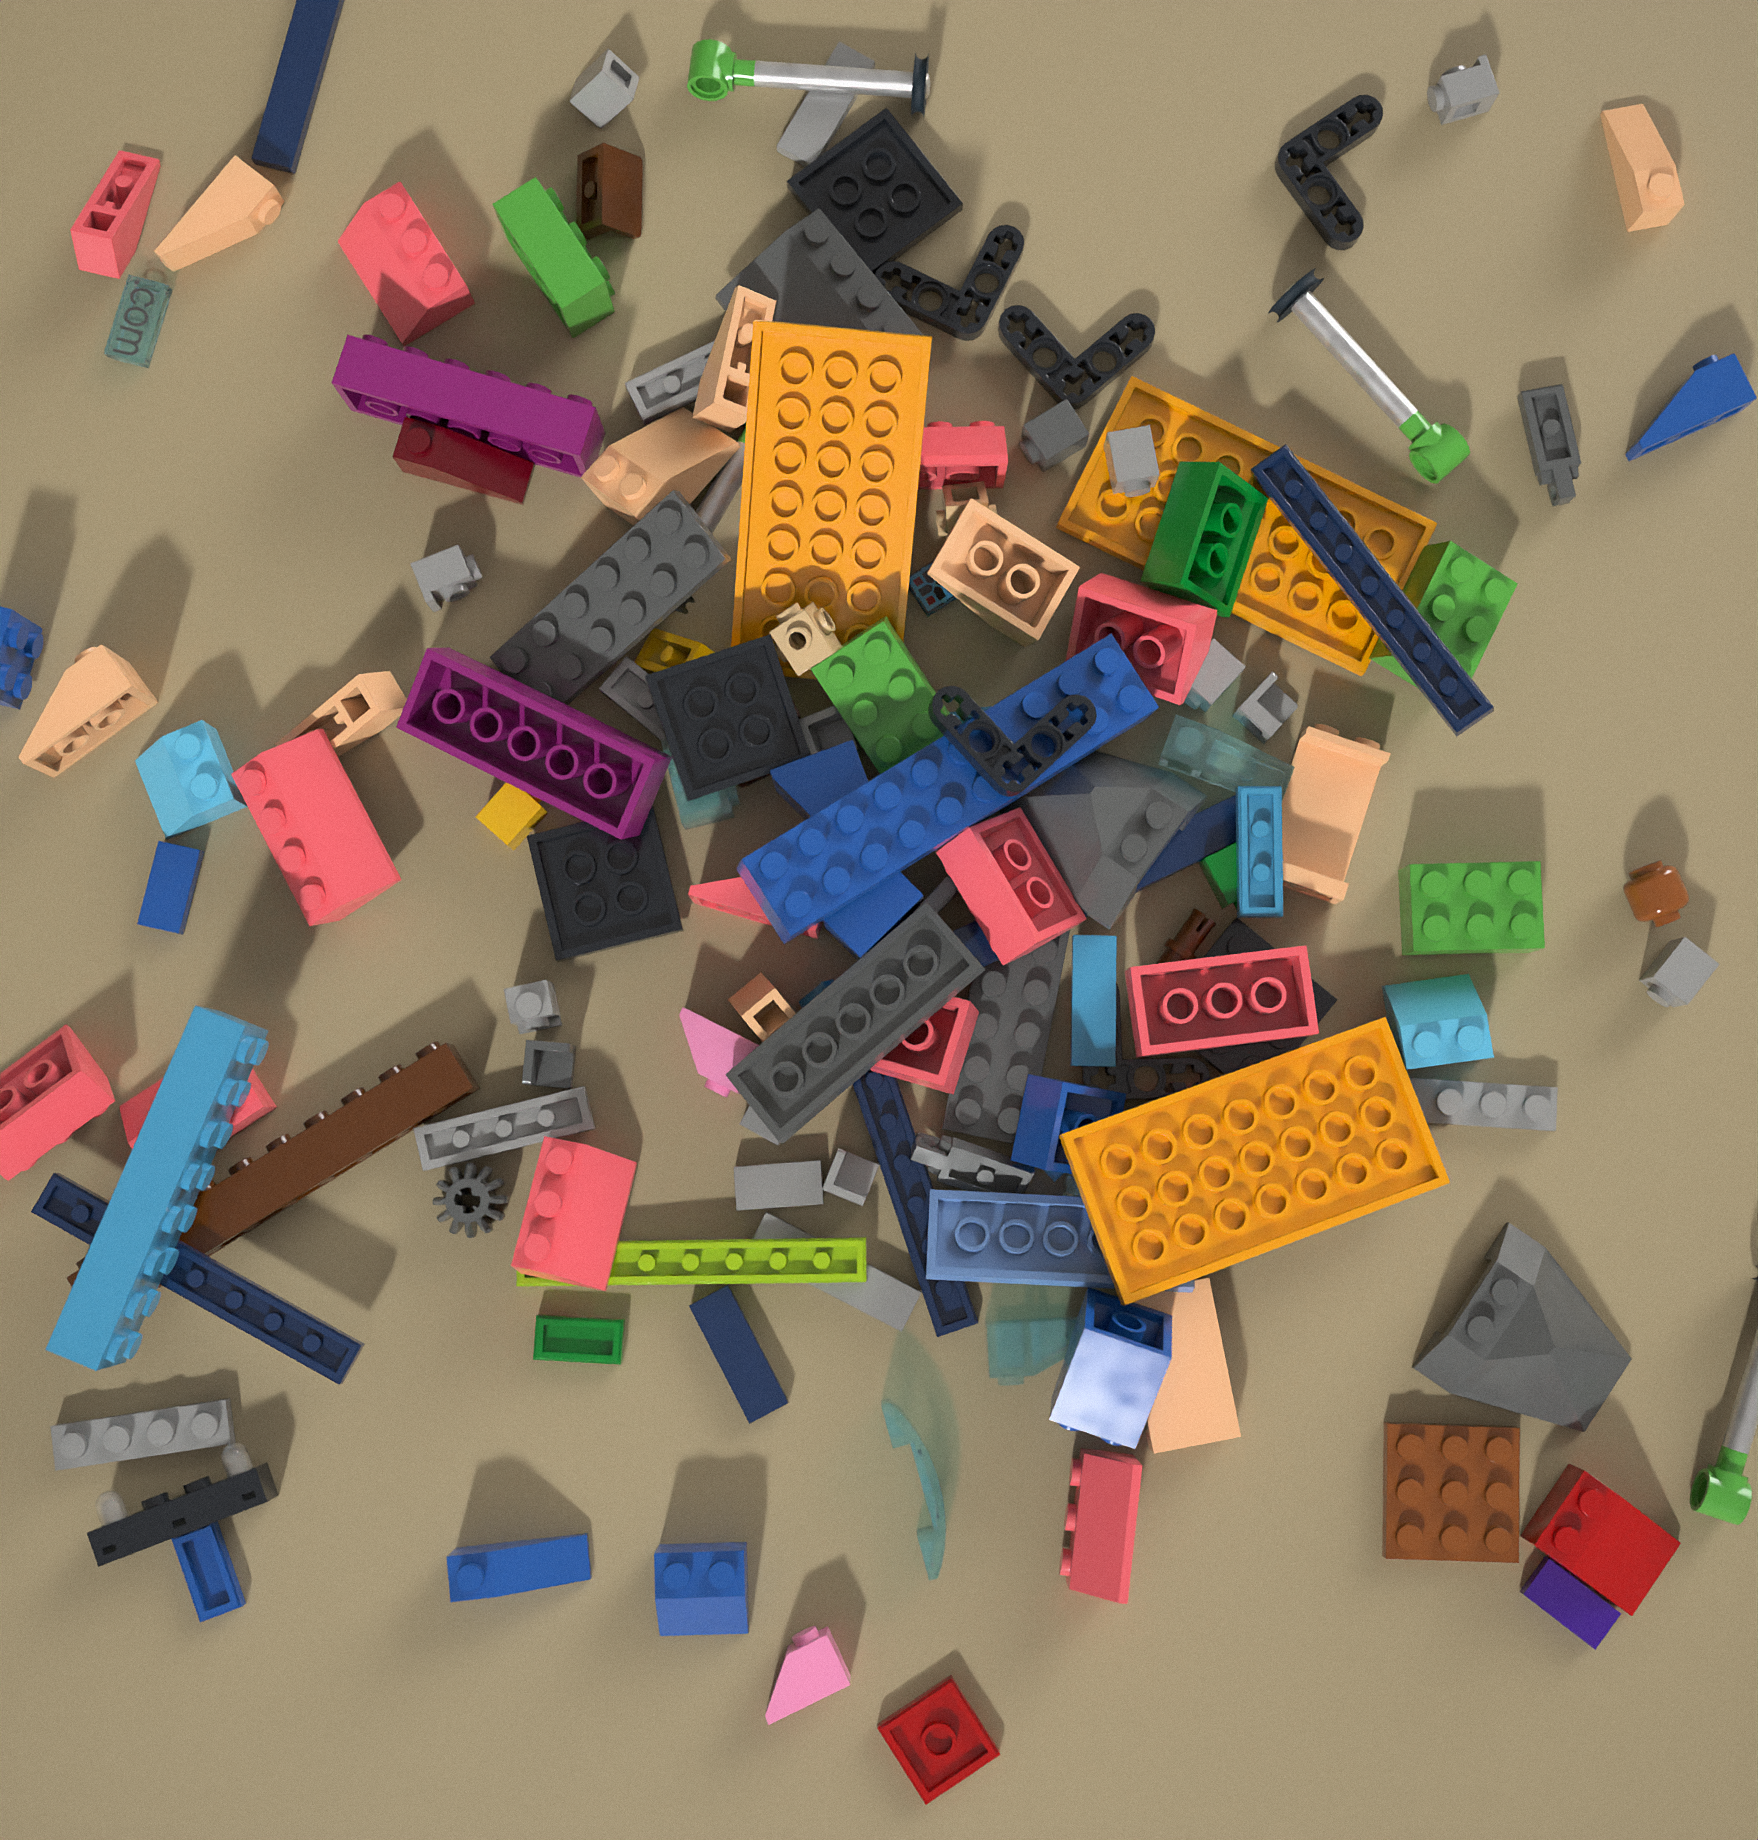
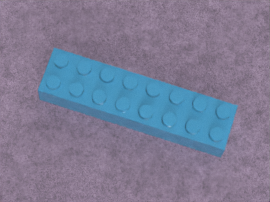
(158, 1190)

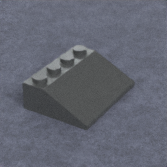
(820, 282)

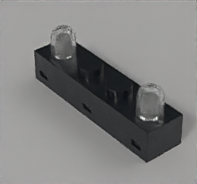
(169, 1518)

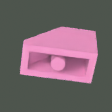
(714, 1050)
(807, 1674)

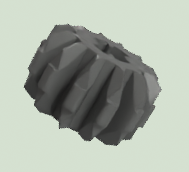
(479, 1187)

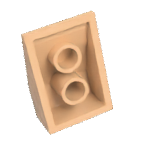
(656, 460)
(1002, 573)
(85, 710)

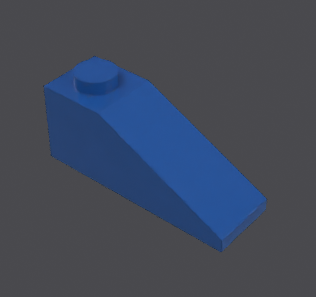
(1706, 397)
(517, 1566)

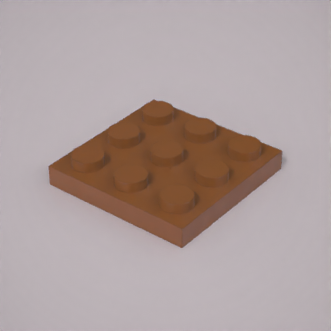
(1451, 1492)

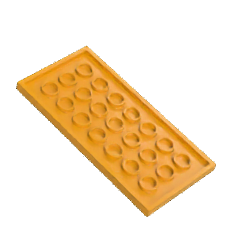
(829, 477)
(1283, 580)
(1253, 1160)

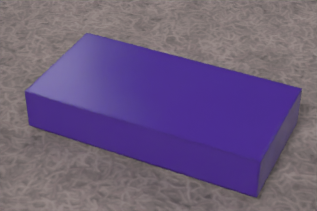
(1570, 1602)

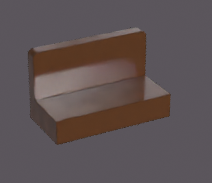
(609, 192)

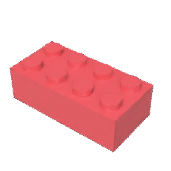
(1221, 1001)

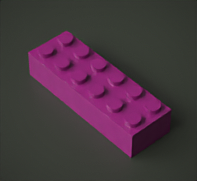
(486, 407)
(533, 742)

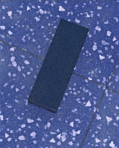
(739, 1354)

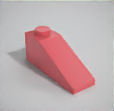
(114, 216)

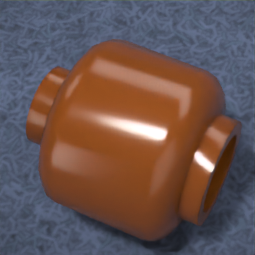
(1656, 893)

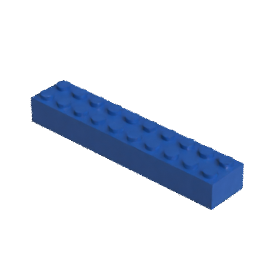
(933, 795)

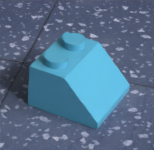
(189, 779)
(1437, 1021)

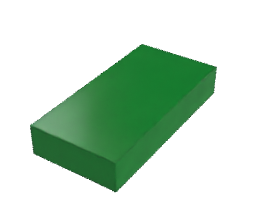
(579, 1339)

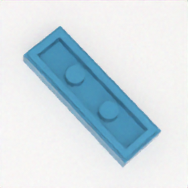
(1259, 851)
(1093, 1001)

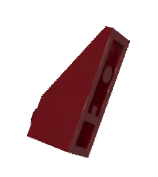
(461, 461)

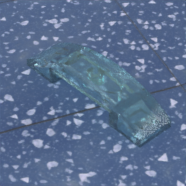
(931, 1537)

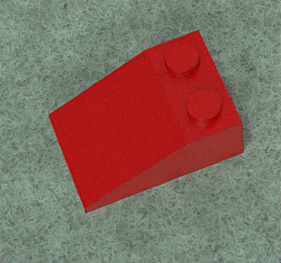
(1600, 1538)

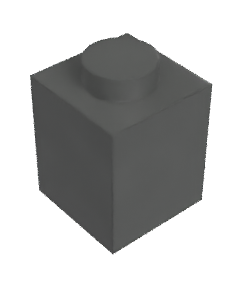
(1053, 436)

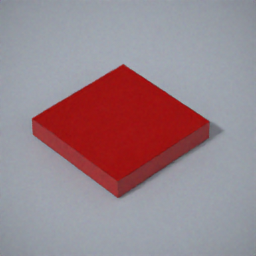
(938, 1739)

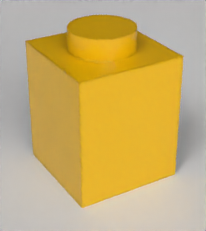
(512, 815)

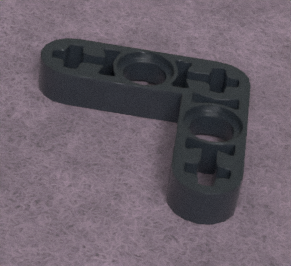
(1316, 159)
(954, 301)
(1066, 366)
(1003, 749)
(1126, 1068)

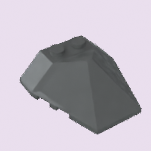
(1108, 826)
(1527, 1340)

